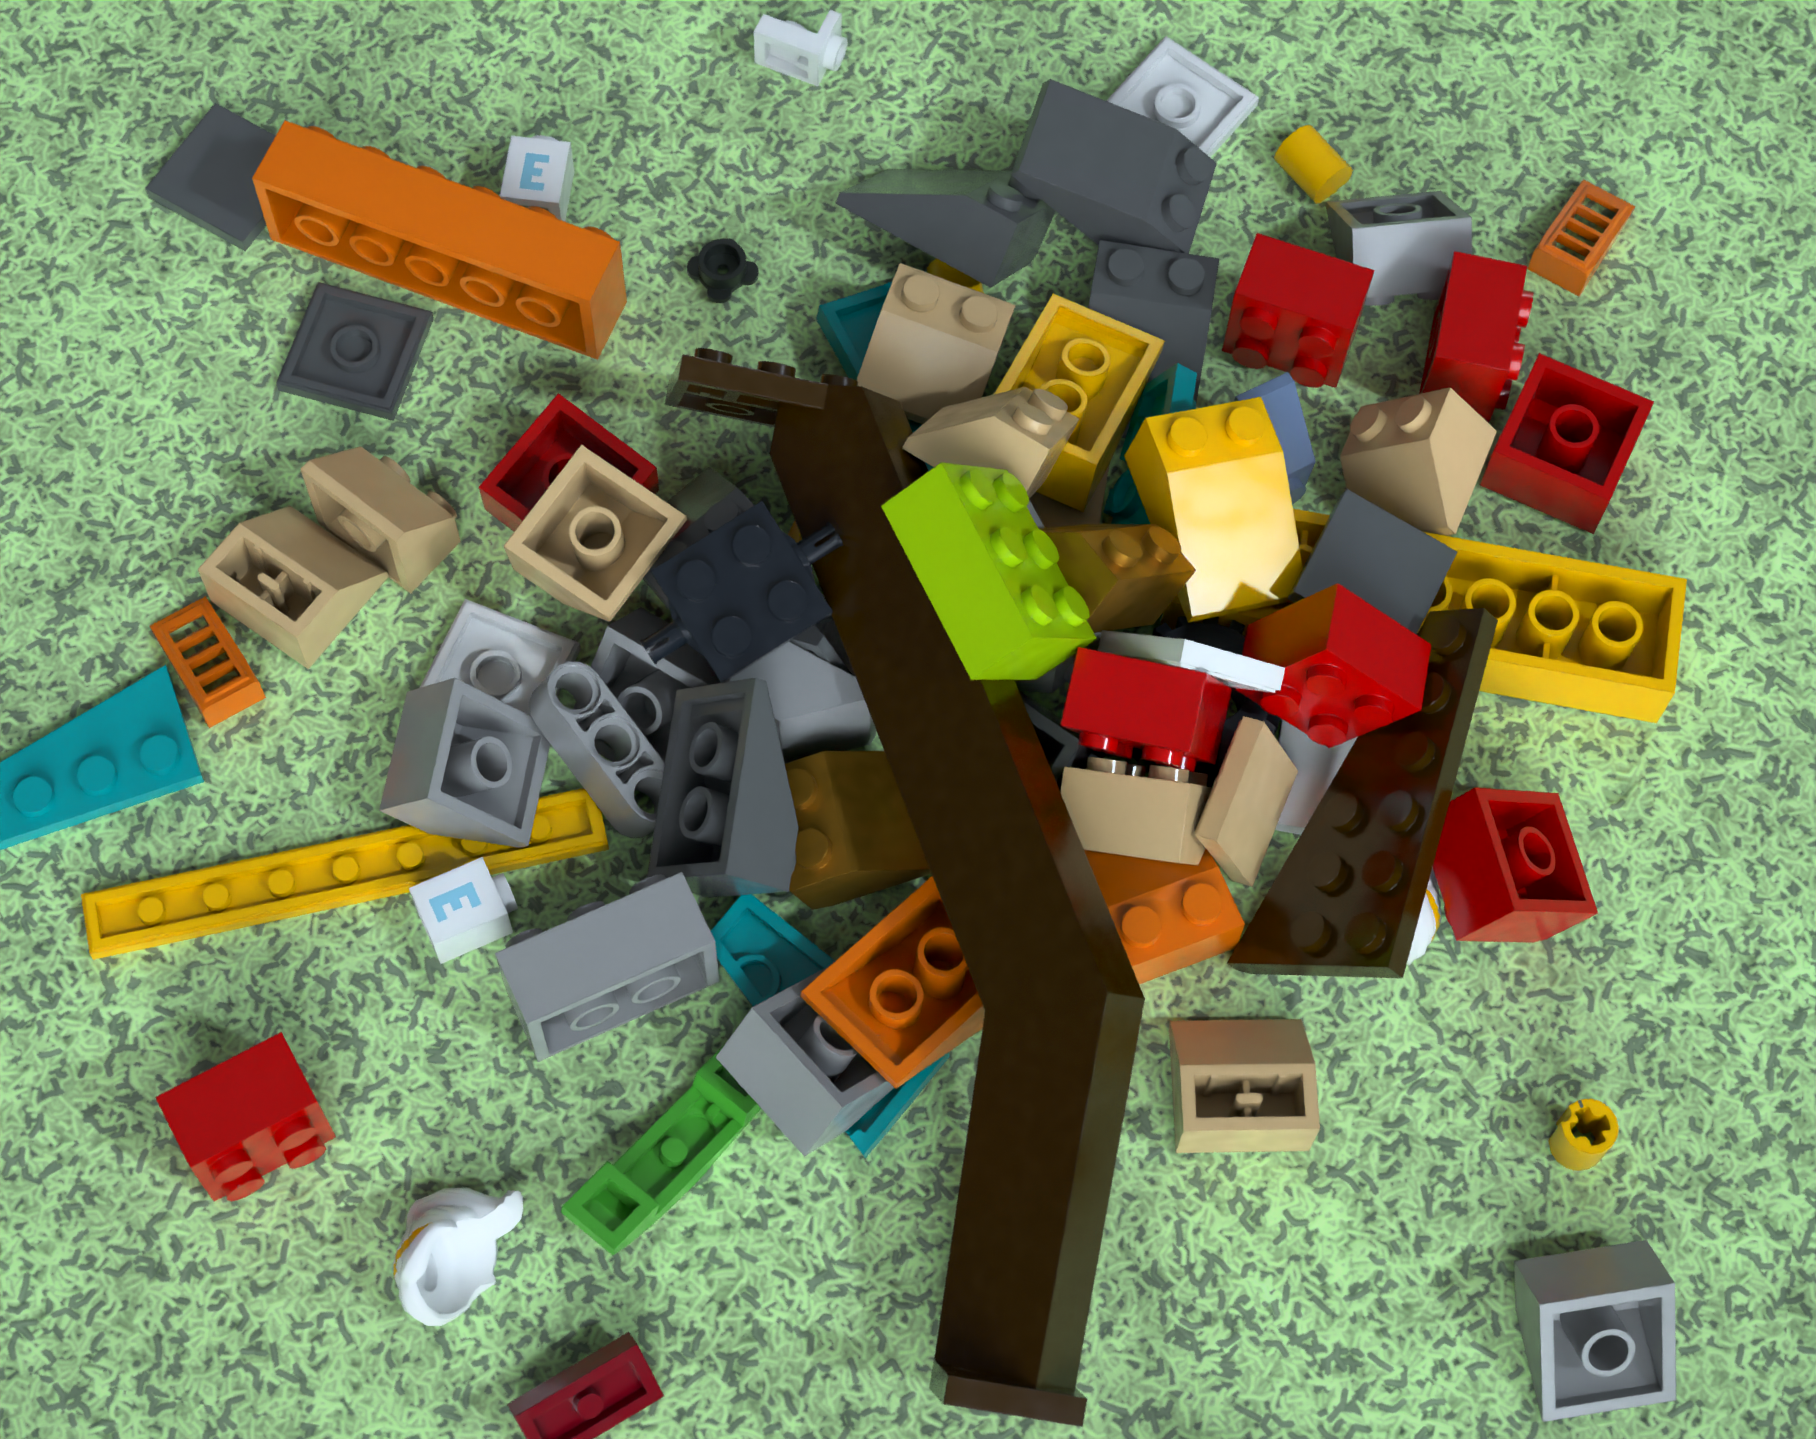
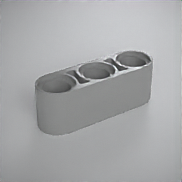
(602, 718)

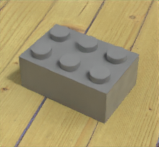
(608, 964)

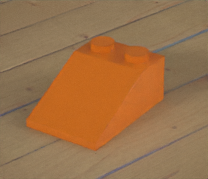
(1167, 910)
(902, 990)

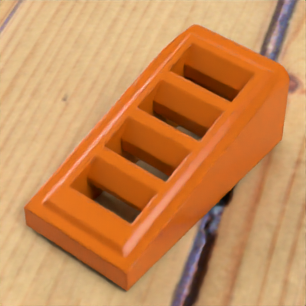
(1565, 268)
(227, 698)

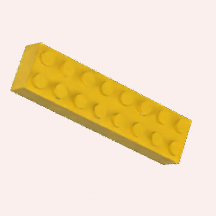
(1563, 629)

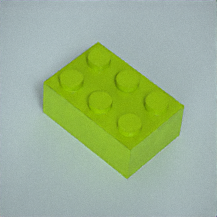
(989, 572)

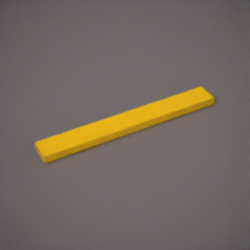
(321, 878)

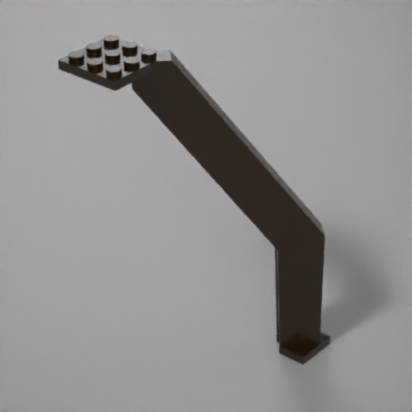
(1013, 886)

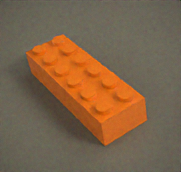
(442, 238)

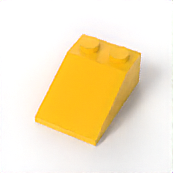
(1098, 373)
(1226, 497)

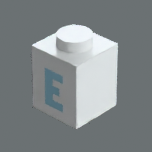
(539, 174)
(464, 909)

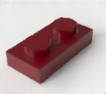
(589, 1394)

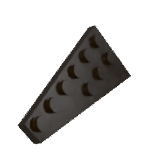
(1367, 854)

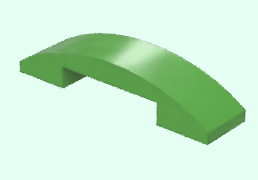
(664, 1161)

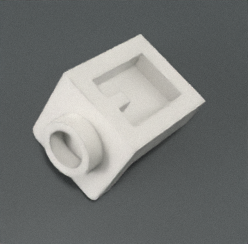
(797, 51)

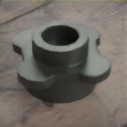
(719, 254)

